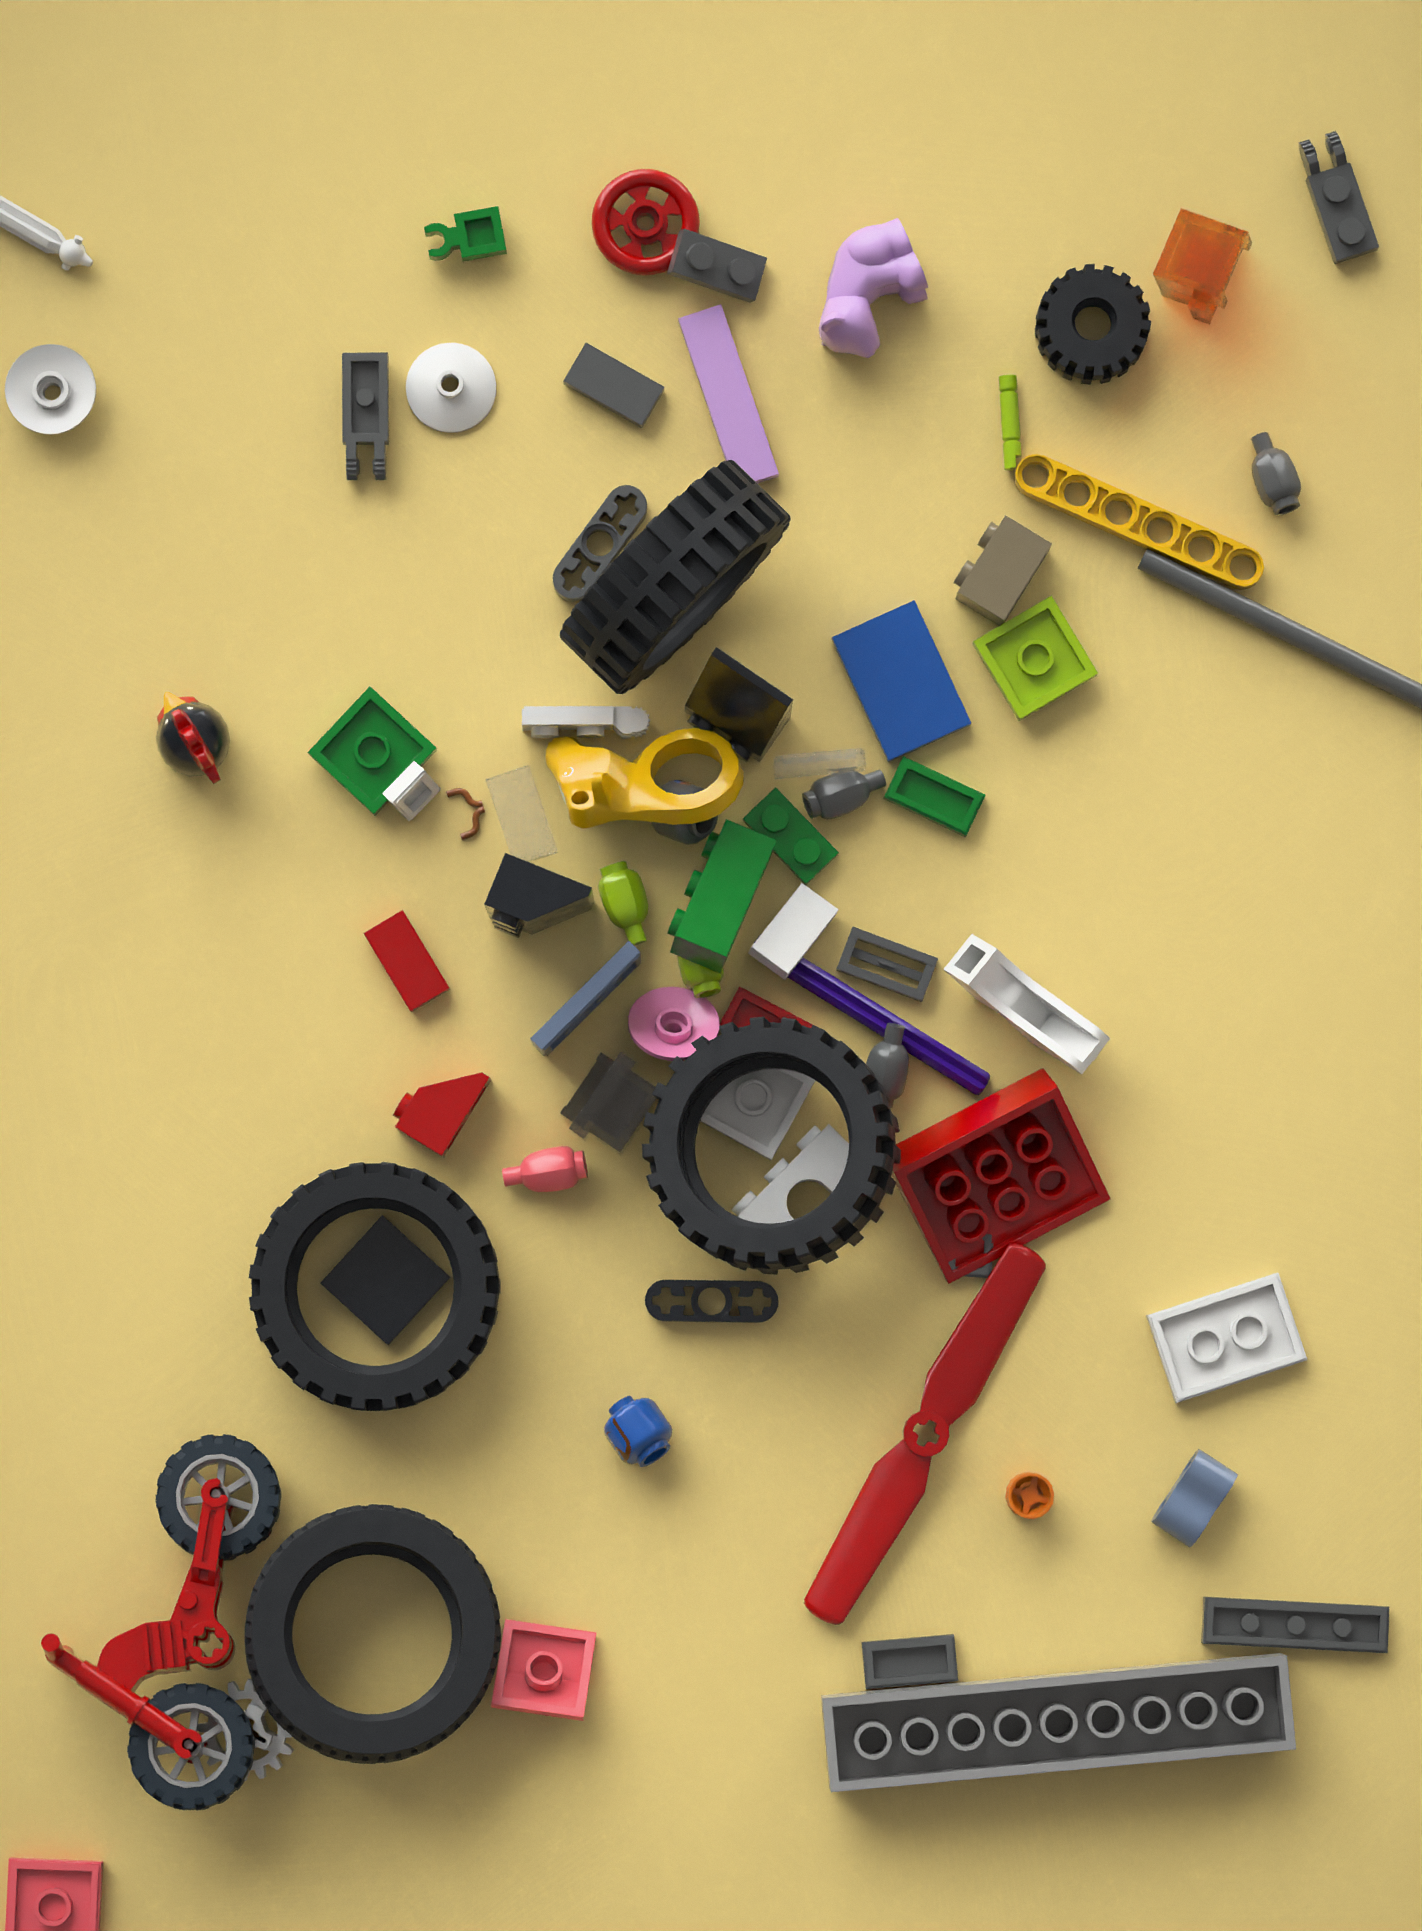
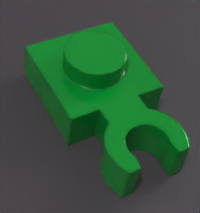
(476, 235)

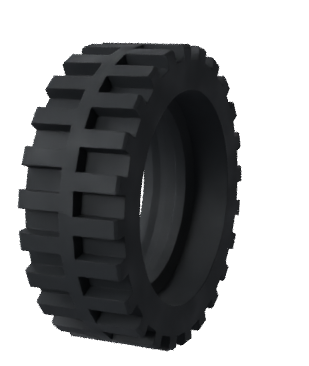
(674, 576)
(696, 1084)
(276, 1278)

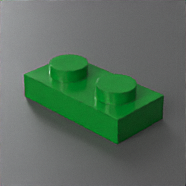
(798, 841)

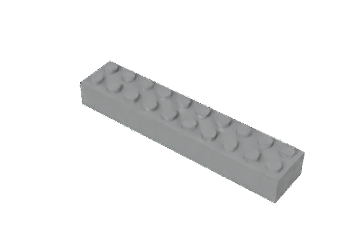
(1058, 1722)

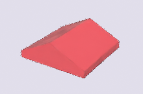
(543, 1670)

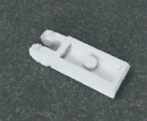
(587, 720)

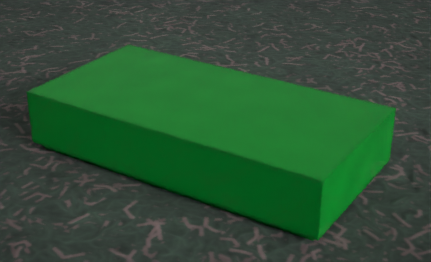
(934, 796)

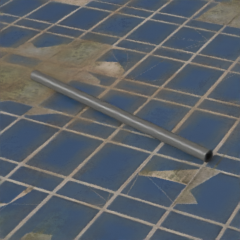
(1282, 627)

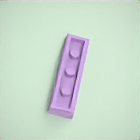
(727, 392)

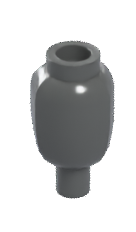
(1275, 476)
(841, 793)
(890, 1061)

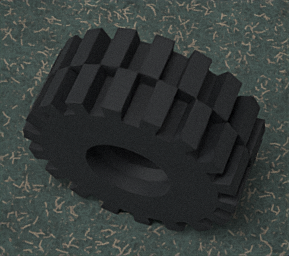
(1085, 357)

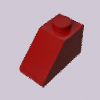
(440, 1111)

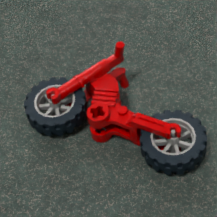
(175, 1643)

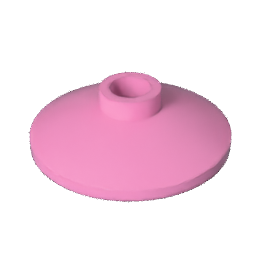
(668, 1011)

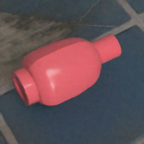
(548, 1170)

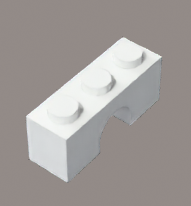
(820, 1161)

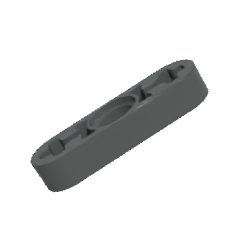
(610, 509)

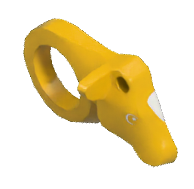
(607, 787)

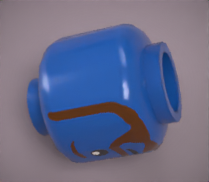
(638, 1431)

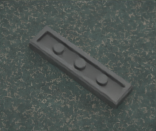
(1295, 1624)

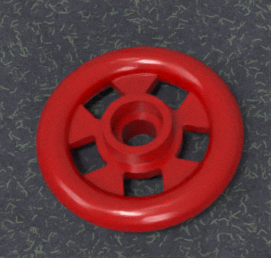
(607, 218)

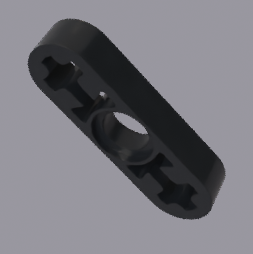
(746, 1290)

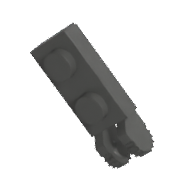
(1338, 202)
(365, 409)

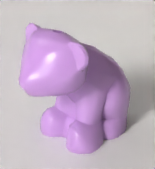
(865, 267)

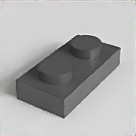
(717, 265)

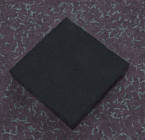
(385, 1280)

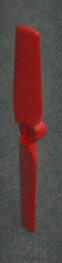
(902, 1473)

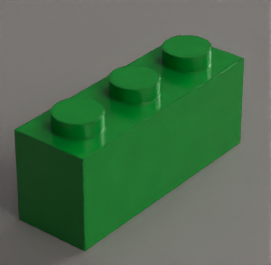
(720, 895)

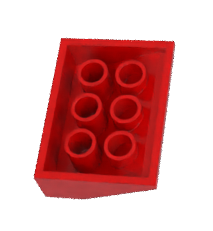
(997, 1170)

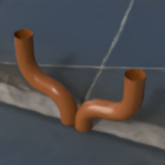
(475, 818)

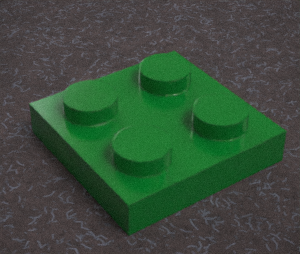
(370, 749)

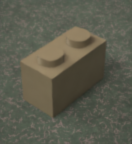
(1002, 570)

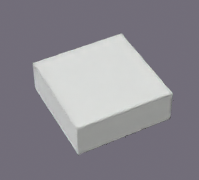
(411, 791)

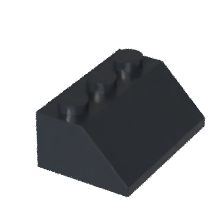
(533, 898)

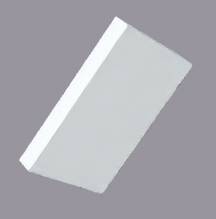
(1226, 1337)

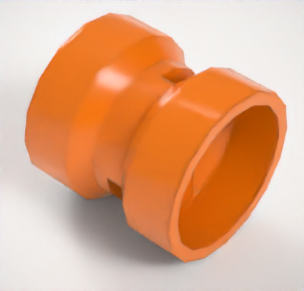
(1035, 1493)

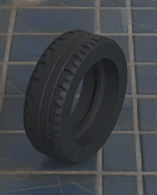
(472, 1615)

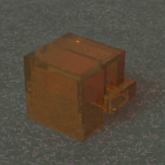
(1199, 263)

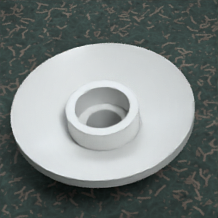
(37, 371)
(457, 409)

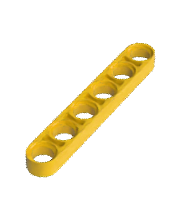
(1141, 515)

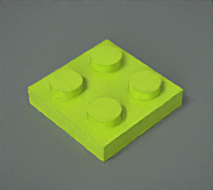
(1035, 658)

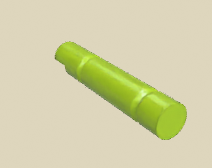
(1010, 420)

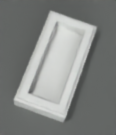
(793, 931)

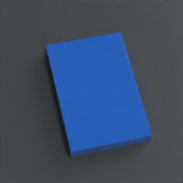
(901, 681)

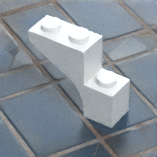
(1026, 1004)

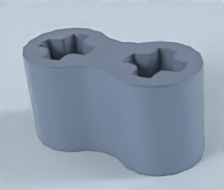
(1194, 1498)

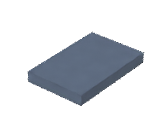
(586, 999)

